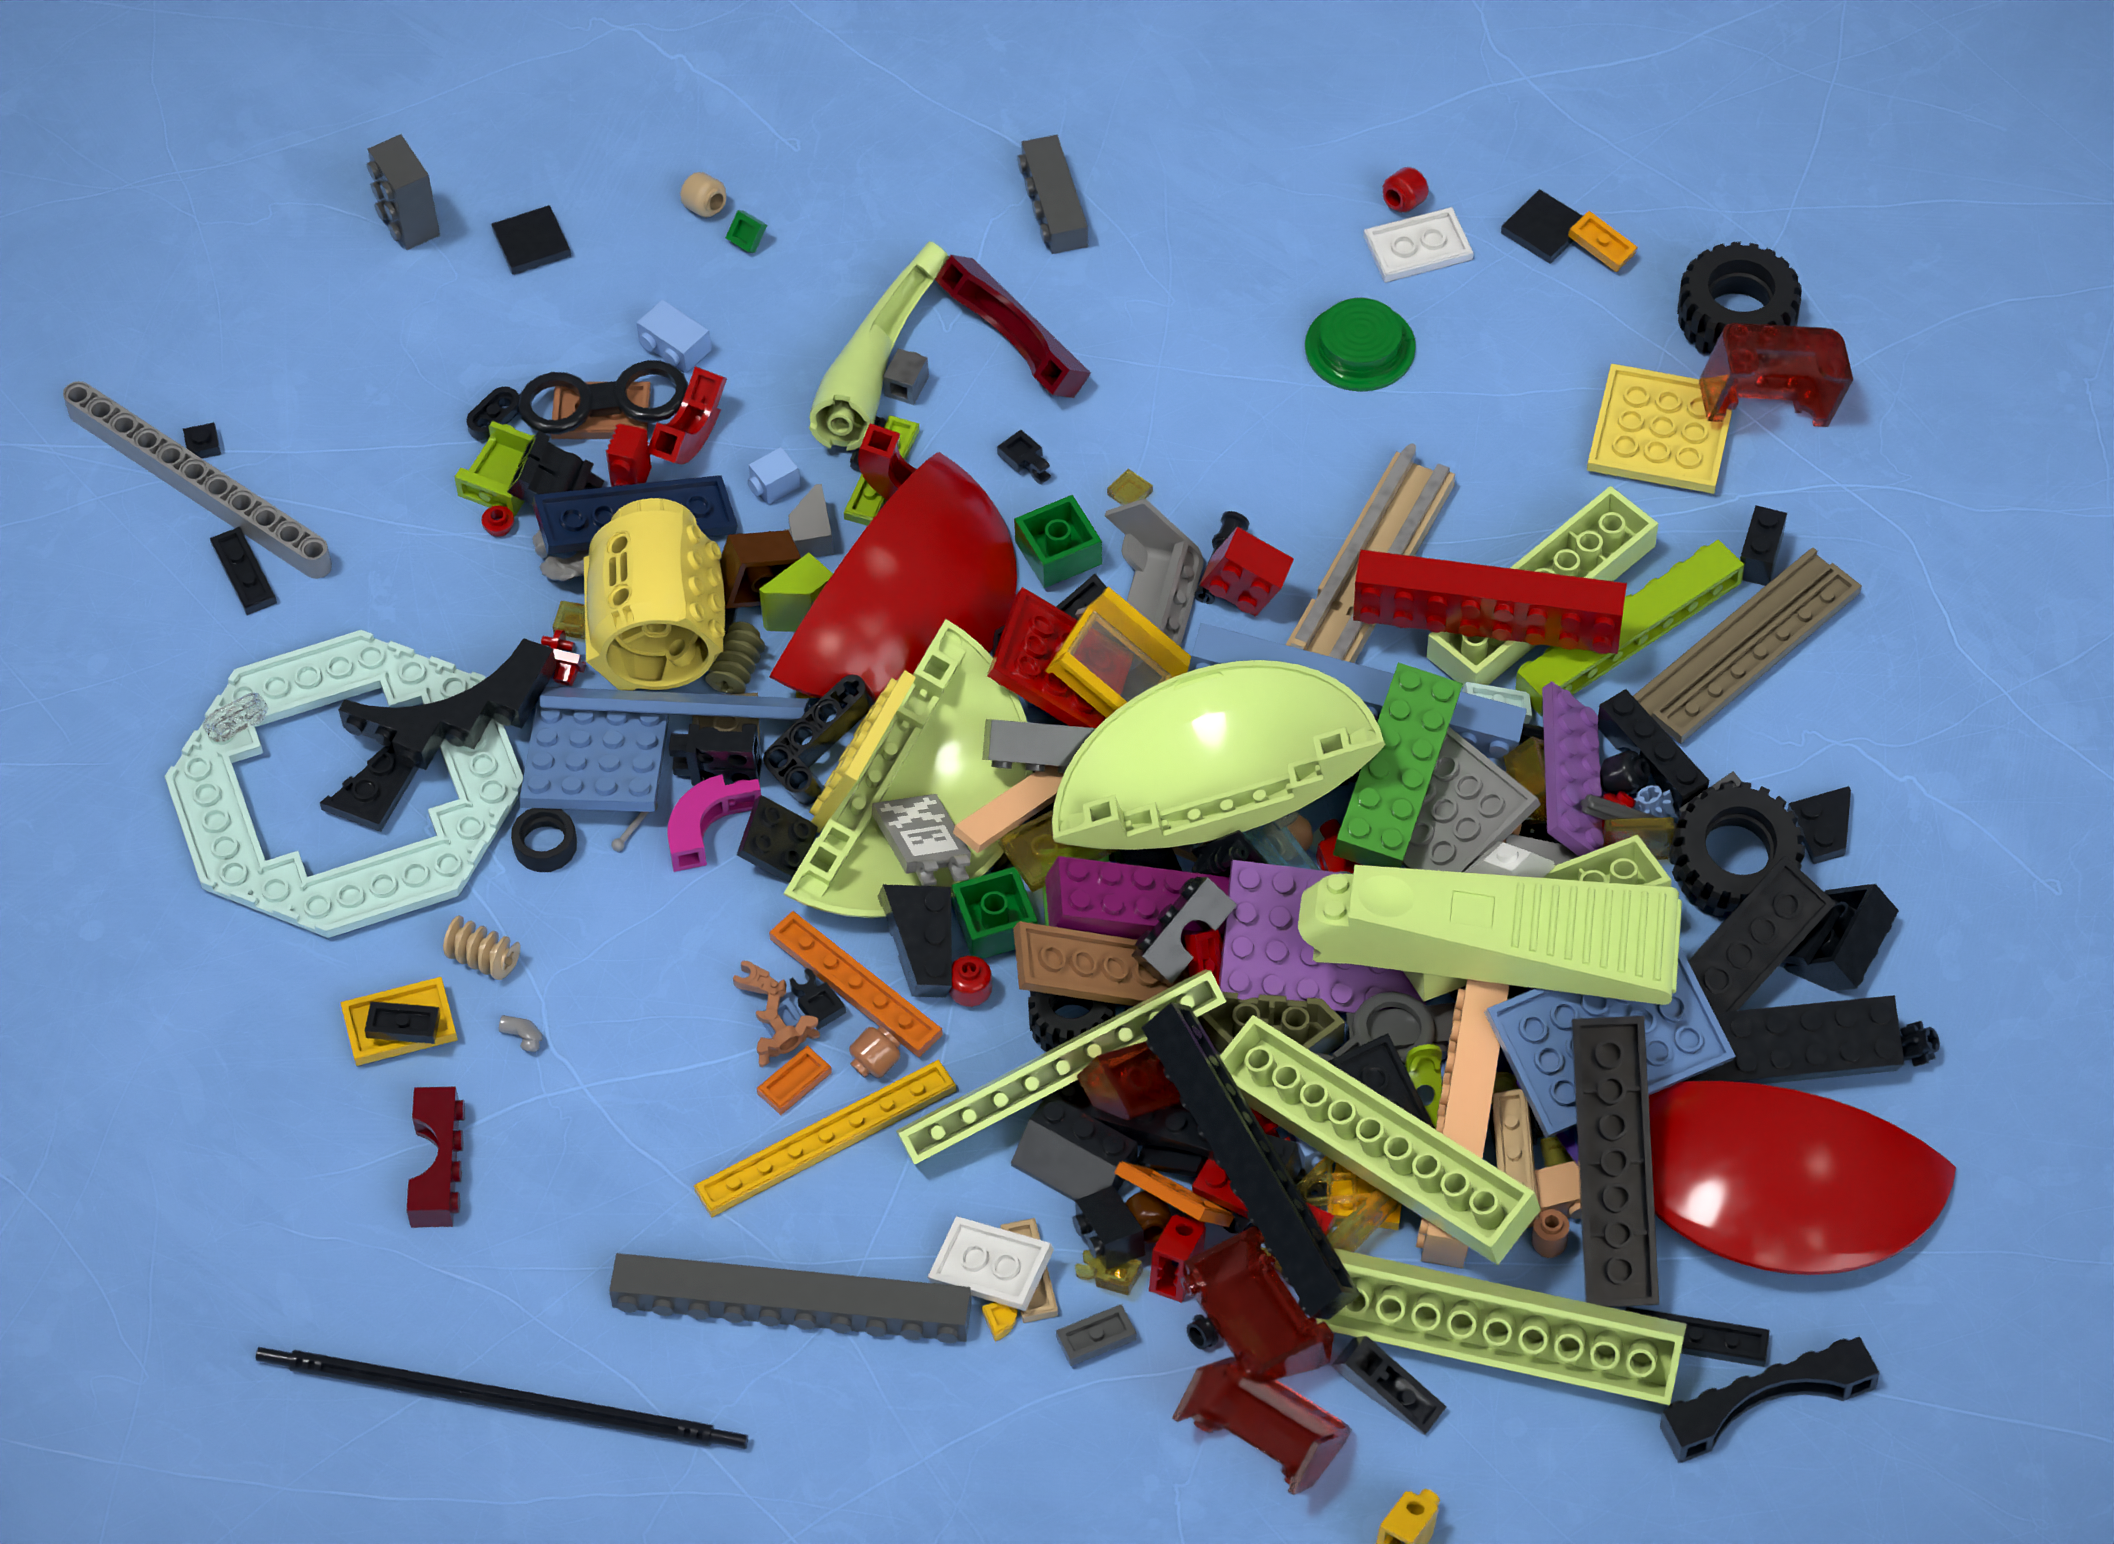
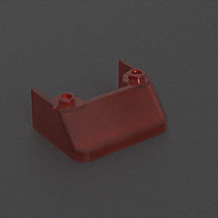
(1266, 1417)

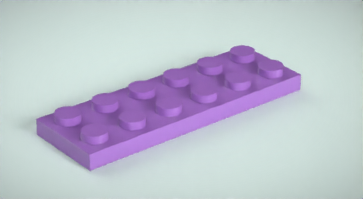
(1571, 769)

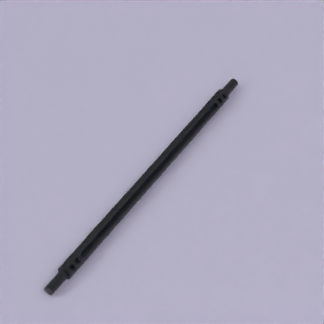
(502, 1398)

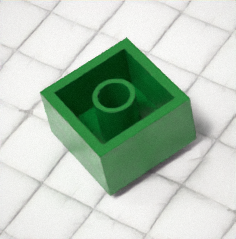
(1058, 541)
(990, 909)

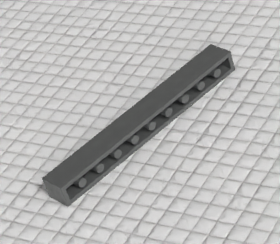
(790, 1298)

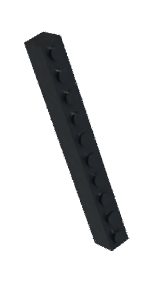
(1250, 1162)

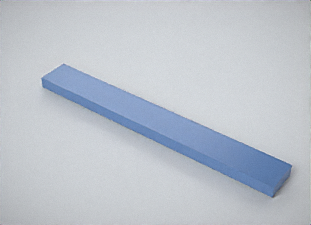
(673, 703)

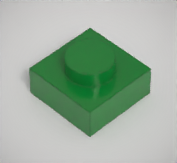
(746, 231)

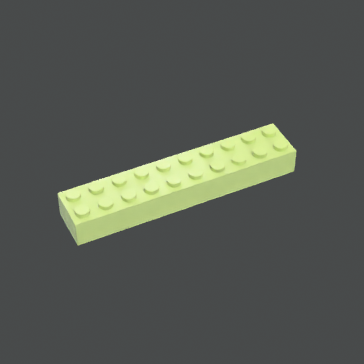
(1379, 1141)
(1511, 1328)

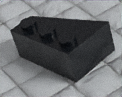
(922, 934)

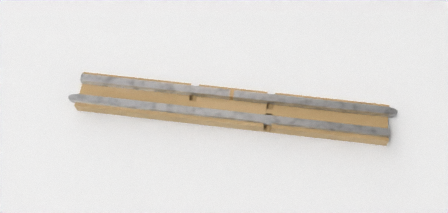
(1391, 522)

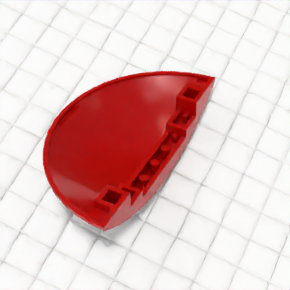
(921, 560)
(1790, 1177)

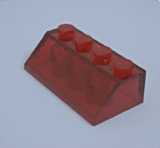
(1128, 1082)

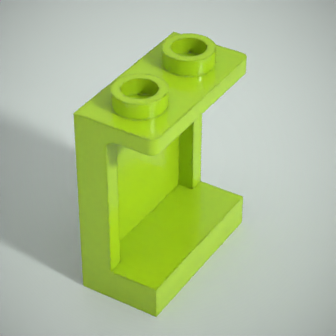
(494, 469)

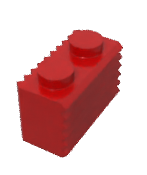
(627, 456)

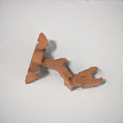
(785, 1037)

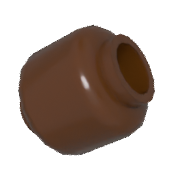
(1150, 1213)

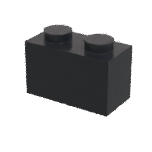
(1762, 544)
(1109, 1228)

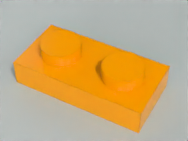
(1602, 241)

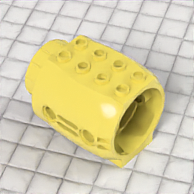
(653, 598)

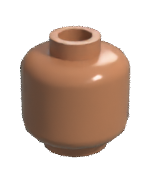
(874, 1052)

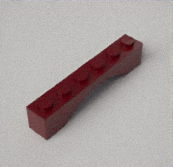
(1045, 355)

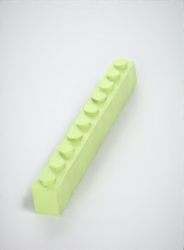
(1048, 1071)

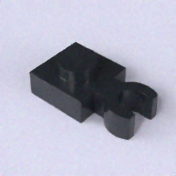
(817, 1001)

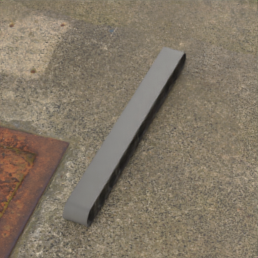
(198, 480)

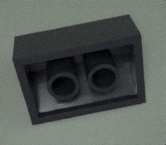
(1853, 940)
(1072, 1150)

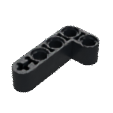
(823, 735)

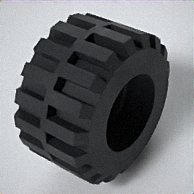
(1055, 1030)

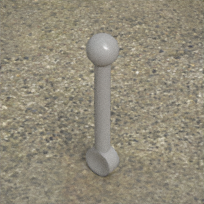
(618, 844)

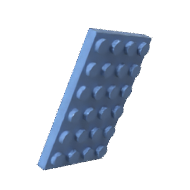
(1537, 1041)

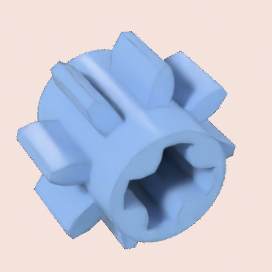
(1654, 802)

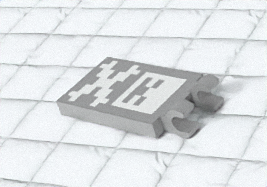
(922, 837)

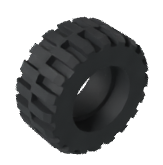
(1735, 271)
(1731, 807)

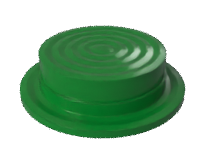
(1360, 345)

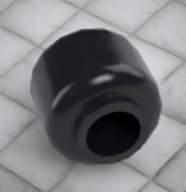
(1624, 773)

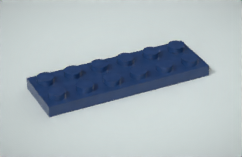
(574, 517)

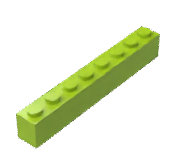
(1646, 617)

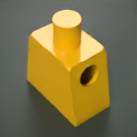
(1410, 1519)

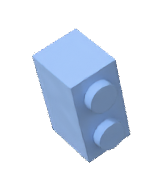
(673, 336)

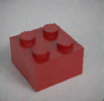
(1246, 572)

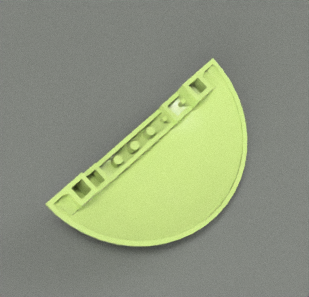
(926, 750)
(1213, 756)

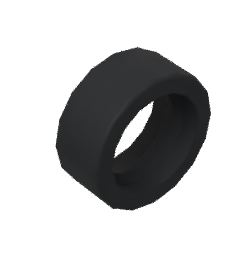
(544, 860)

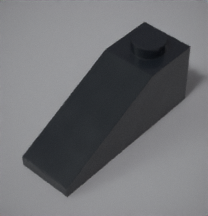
(1388, 1383)

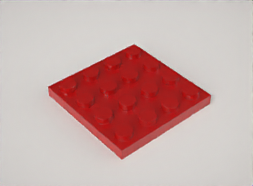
(1025, 651)

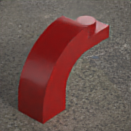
(694, 421)
(882, 462)

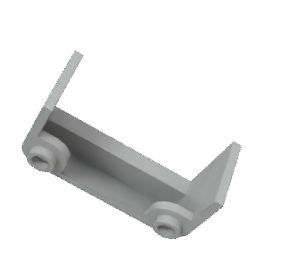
(1164, 566)

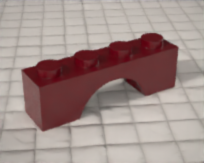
(432, 1193)

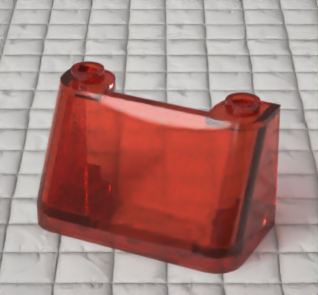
(1255, 1310)

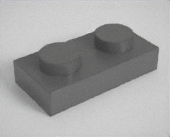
(1096, 1335)

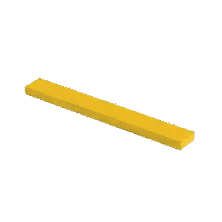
(824, 1138)

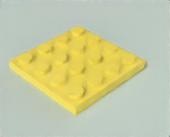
(1657, 431)
(860, 749)

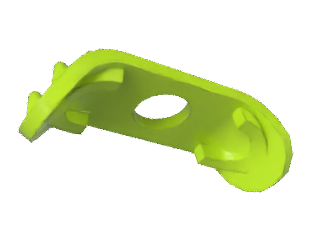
(1424, 1068)

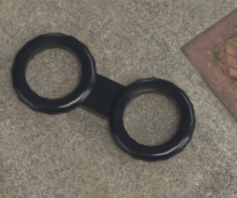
(602, 398)

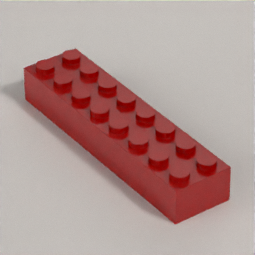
(1489, 601)

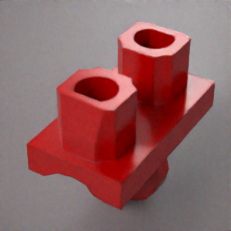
(567, 663)

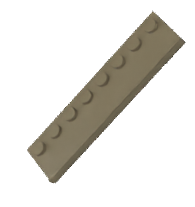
(1746, 645)

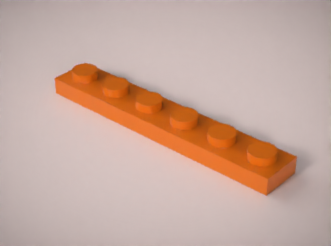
(856, 983)

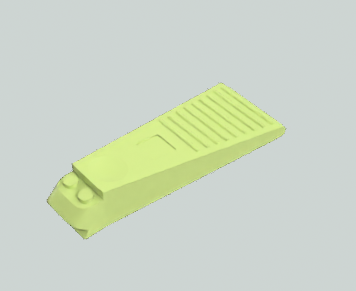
(1500, 929)

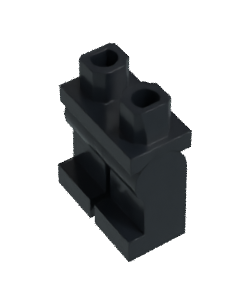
(550, 470)
(715, 752)

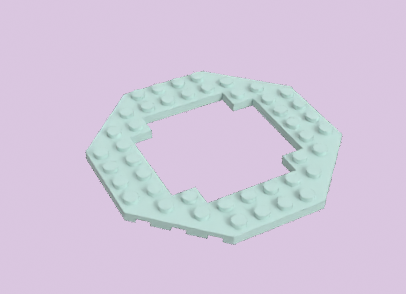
(373, 888)

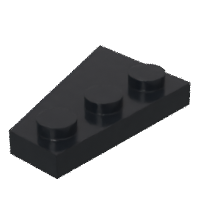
(372, 792)

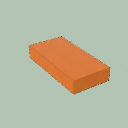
(794, 1080)

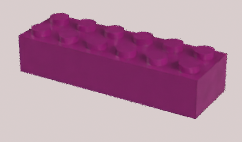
(1115, 896)

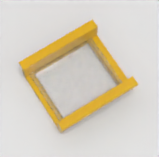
(1116, 654)

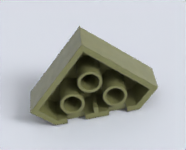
(1306, 1022)

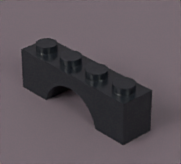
(1631, 726)

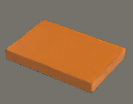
(1174, 1194)

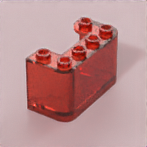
(1777, 364)

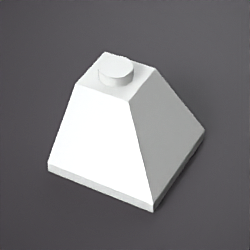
(1511, 861)

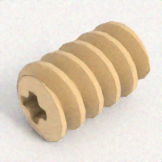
(480, 951)

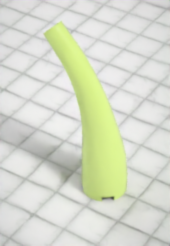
(853, 383)

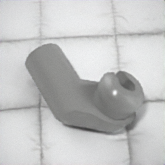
(523, 1028)

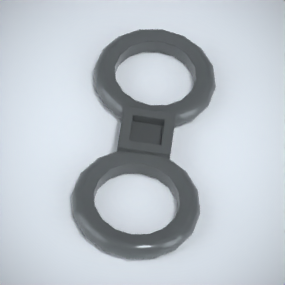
(1387, 1000)

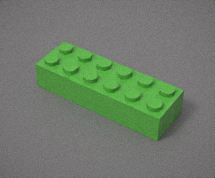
(1398, 777)

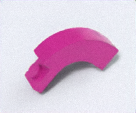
(698, 810)

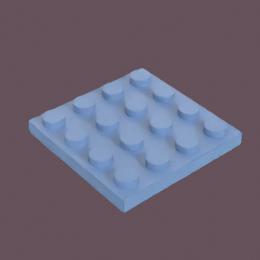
(594, 760)

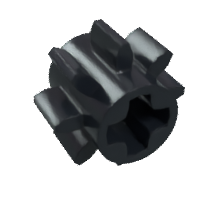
(1919, 1043)

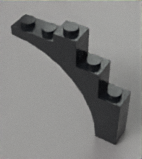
(461, 719)

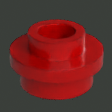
(497, 527)

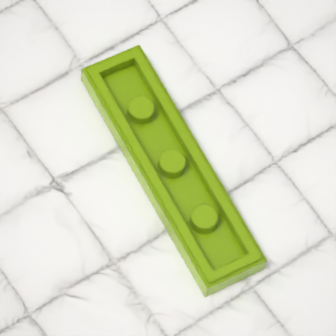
(865, 501)

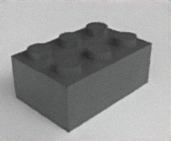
(402, 192)

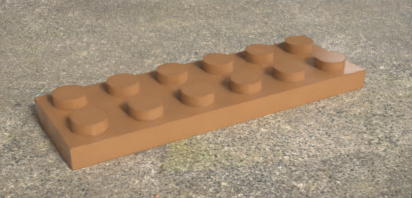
(1083, 965)

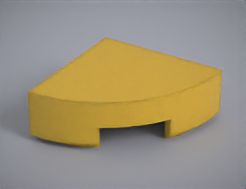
(999, 1319)

